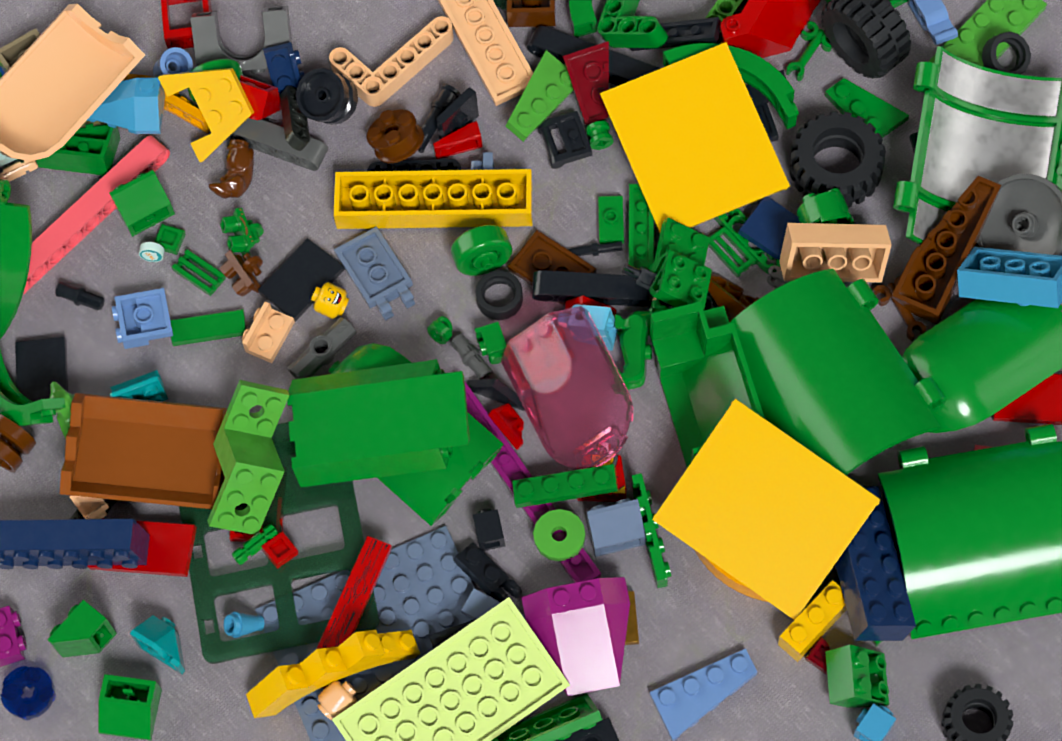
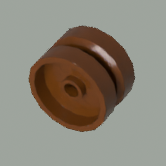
(12, 442)

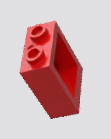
(180, 37)

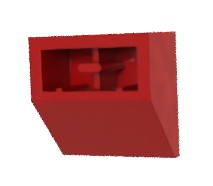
(262, 97)

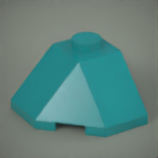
(160, 641)

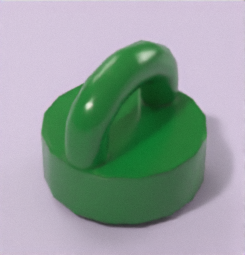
(440, 331)

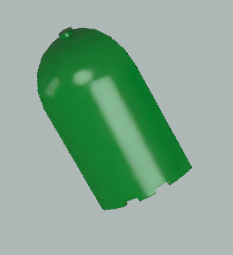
(987, 358)
(433, 491)

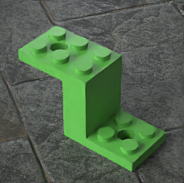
(248, 457)

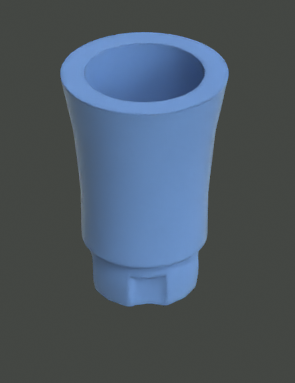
(176, 59)

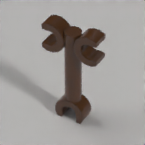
(906, 314)

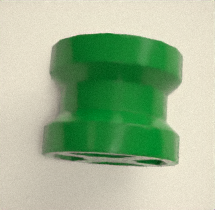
(599, 135)

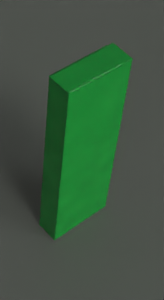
(208, 327)

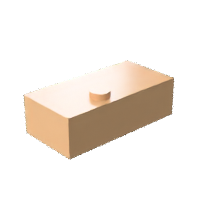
(849, 249)

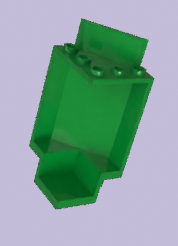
(700, 371)

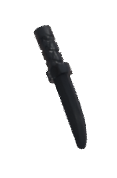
(596, 249)

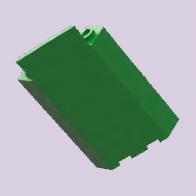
(376, 422)

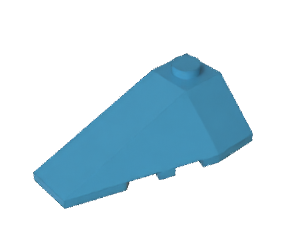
(134, 106)

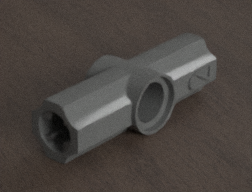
(333, 339)

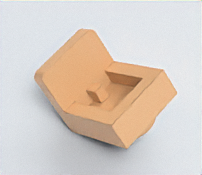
(90, 507)

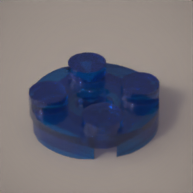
(26, 707)

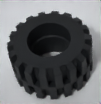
(979, 699)

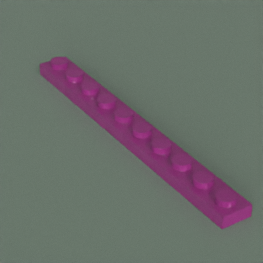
(511, 468)

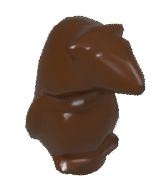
(240, 171)

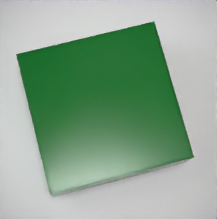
(170, 238)

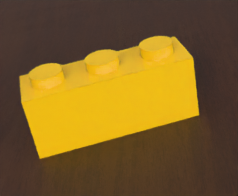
(813, 622)

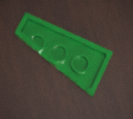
(654, 544)

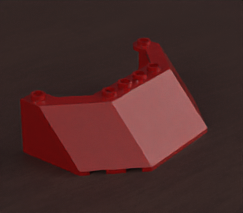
(768, 25)

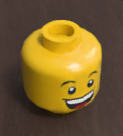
(330, 300)

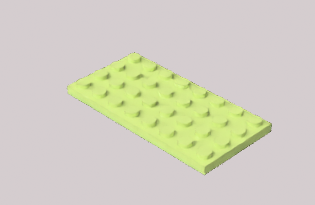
(462, 688)

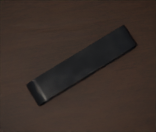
(604, 288)

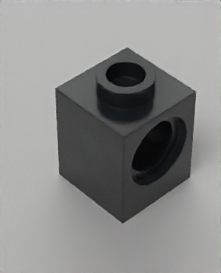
(488, 529)

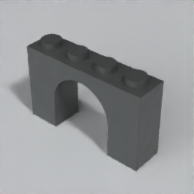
(210, 47)

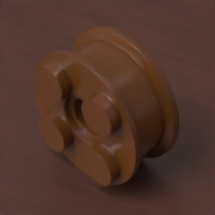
(395, 136)

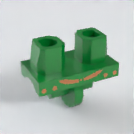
(245, 232)

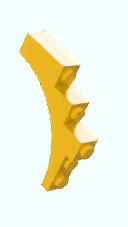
(326, 665)

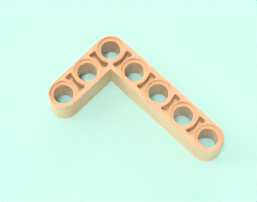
(395, 64)

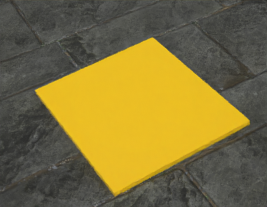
(695, 139)
(766, 509)

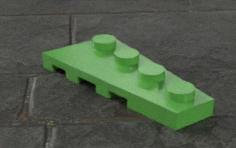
(542, 96)

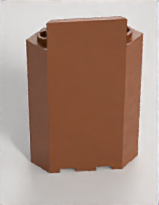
(142, 451)

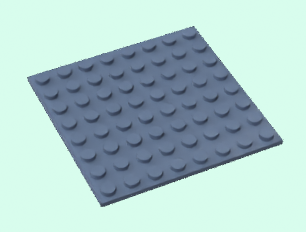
(414, 592)

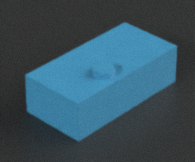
(1011, 277)

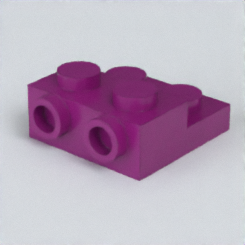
(11, 642)

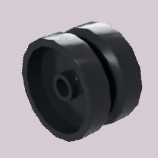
(327, 96)

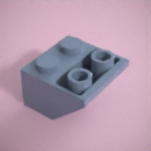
(616, 527)

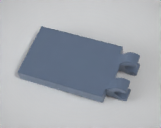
(376, 271)

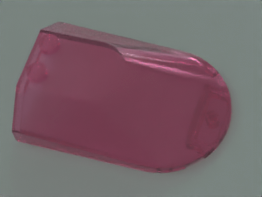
(570, 388)

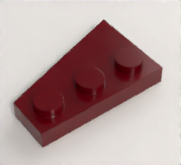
(589, 78)

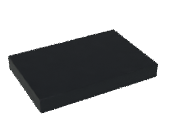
(298, 277)
(39, 365)

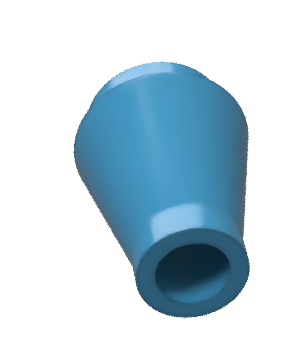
(241, 624)

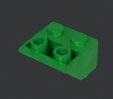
(142, 203)
(82, 632)
(856, 677)
(128, 707)

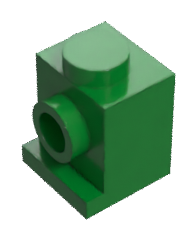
(491, 342)

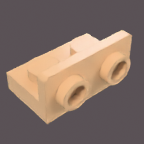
(267, 333)

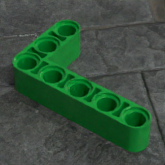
(629, 31)

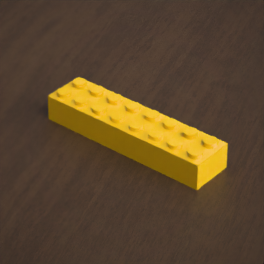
(433, 198)

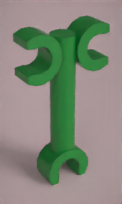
(816, 37)

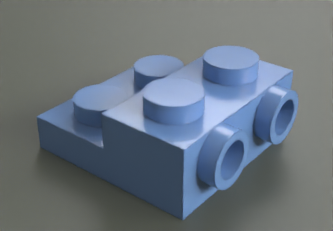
(142, 318)

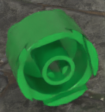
(825, 208)

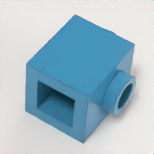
(874, 723)

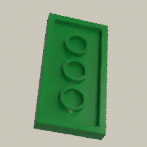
(556, 722)

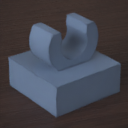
(487, 164)

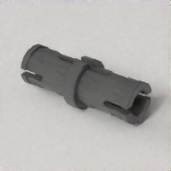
(471, 357)

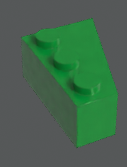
(87, 151)

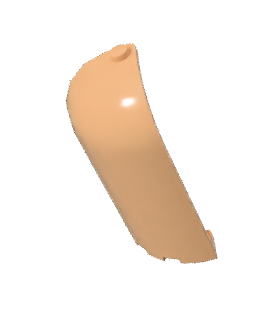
(60, 83)

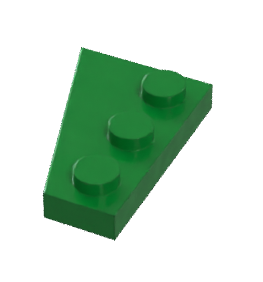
(859, 102)

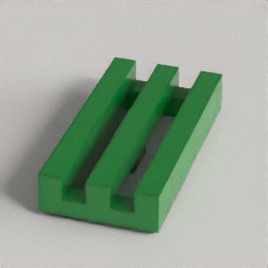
(183, 261)
(751, 261)

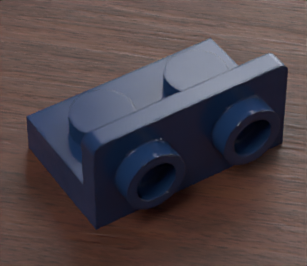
(283, 66)

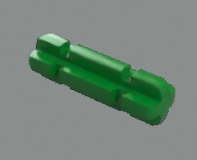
(254, 544)

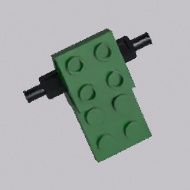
(678, 268)

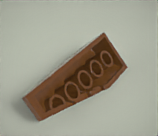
(933, 266)

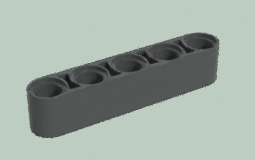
(271, 140)

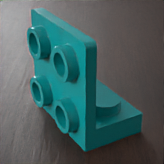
(143, 387)

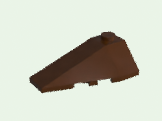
(729, 296)

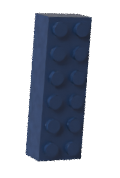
(72, 543)
(874, 581)

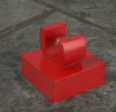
(279, 550)

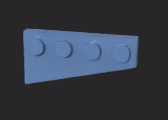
(694, 695)

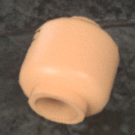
(336, 698)

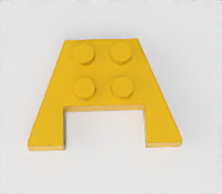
(219, 100)

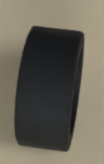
(1019, 45)
(491, 279)

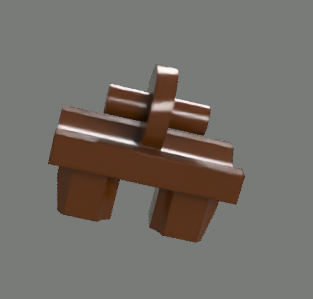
(245, 270)

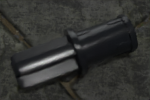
(79, 296)

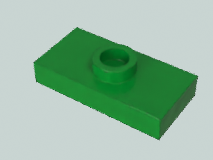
(611, 219)

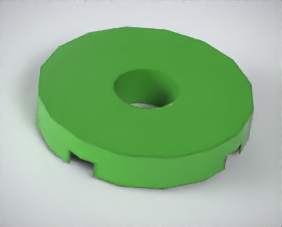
(559, 520)

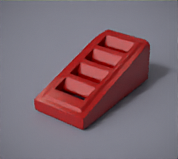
(460, 141)

